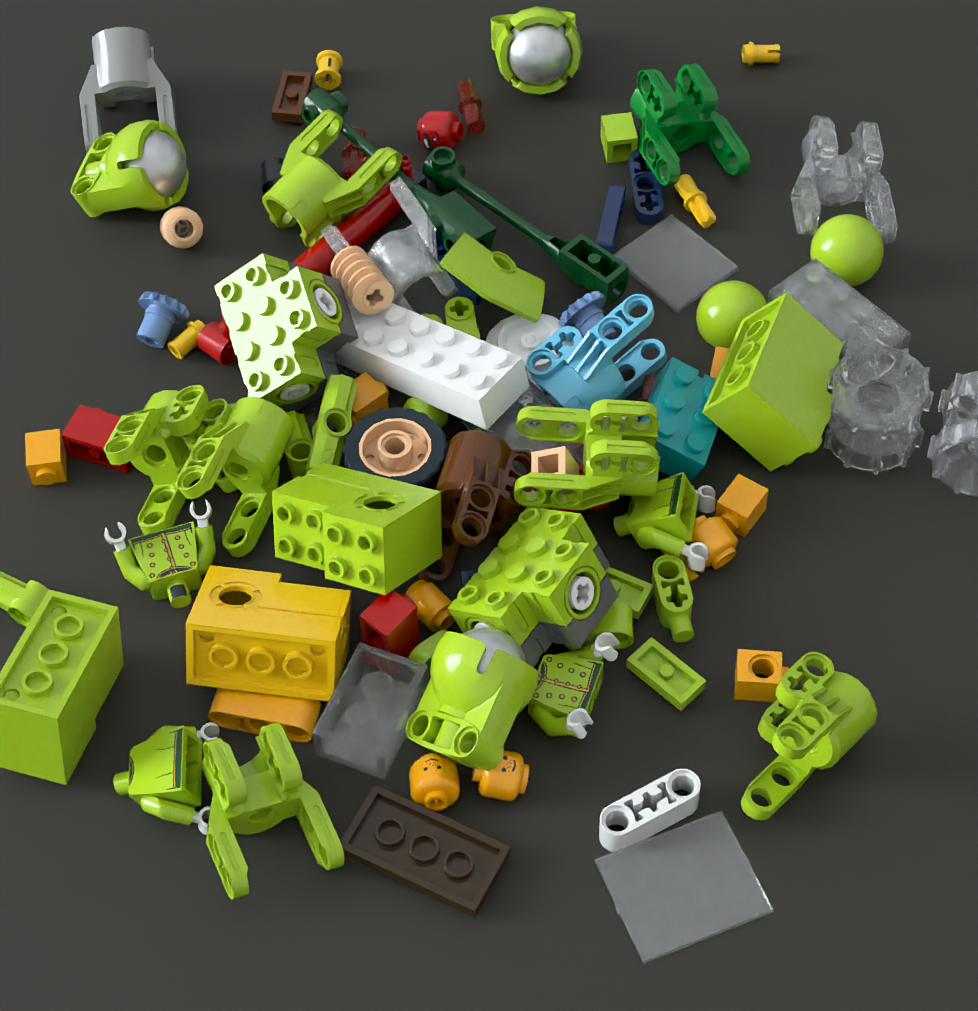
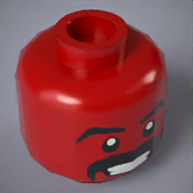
(440, 129)

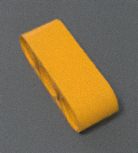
(252, 710)

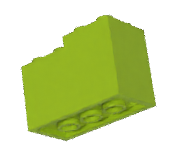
(776, 383)
(357, 526)
(57, 685)

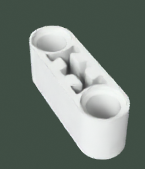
(652, 806)

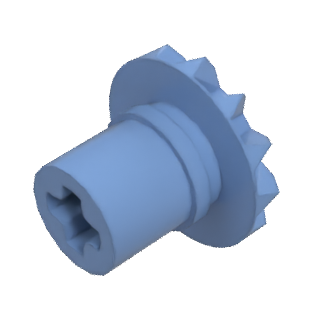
(586, 314)
(159, 318)

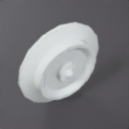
(523, 336)

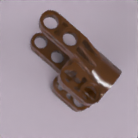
(475, 491)

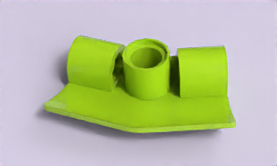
(495, 278)

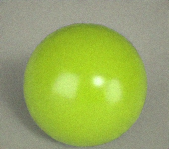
(849, 248)
(724, 308)

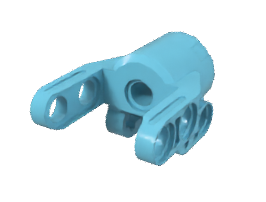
(587, 369)

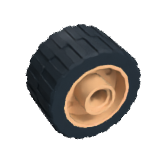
(397, 446)

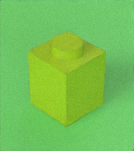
(618, 137)

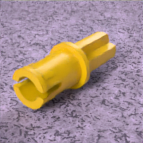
(695, 201)

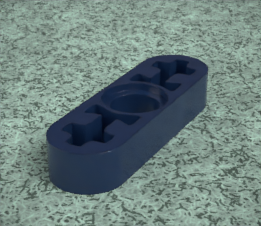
(640, 196)
(611, 217)

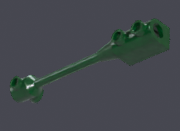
(448, 213)
(580, 259)

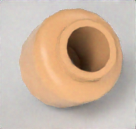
(191, 233)

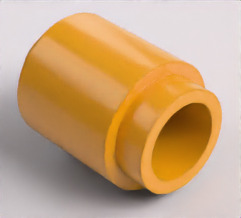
(431, 605)

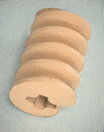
(362, 280)

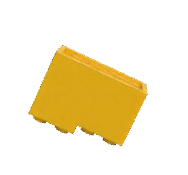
(267, 635)

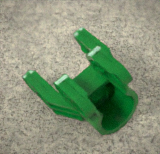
(680, 119)

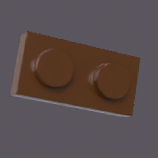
(291, 95)

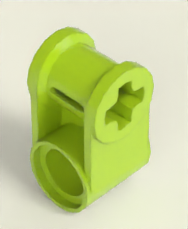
(461, 316)

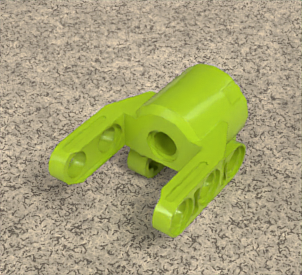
(313, 191)
(157, 449)
(239, 453)
(616, 456)
(816, 730)
(258, 798)

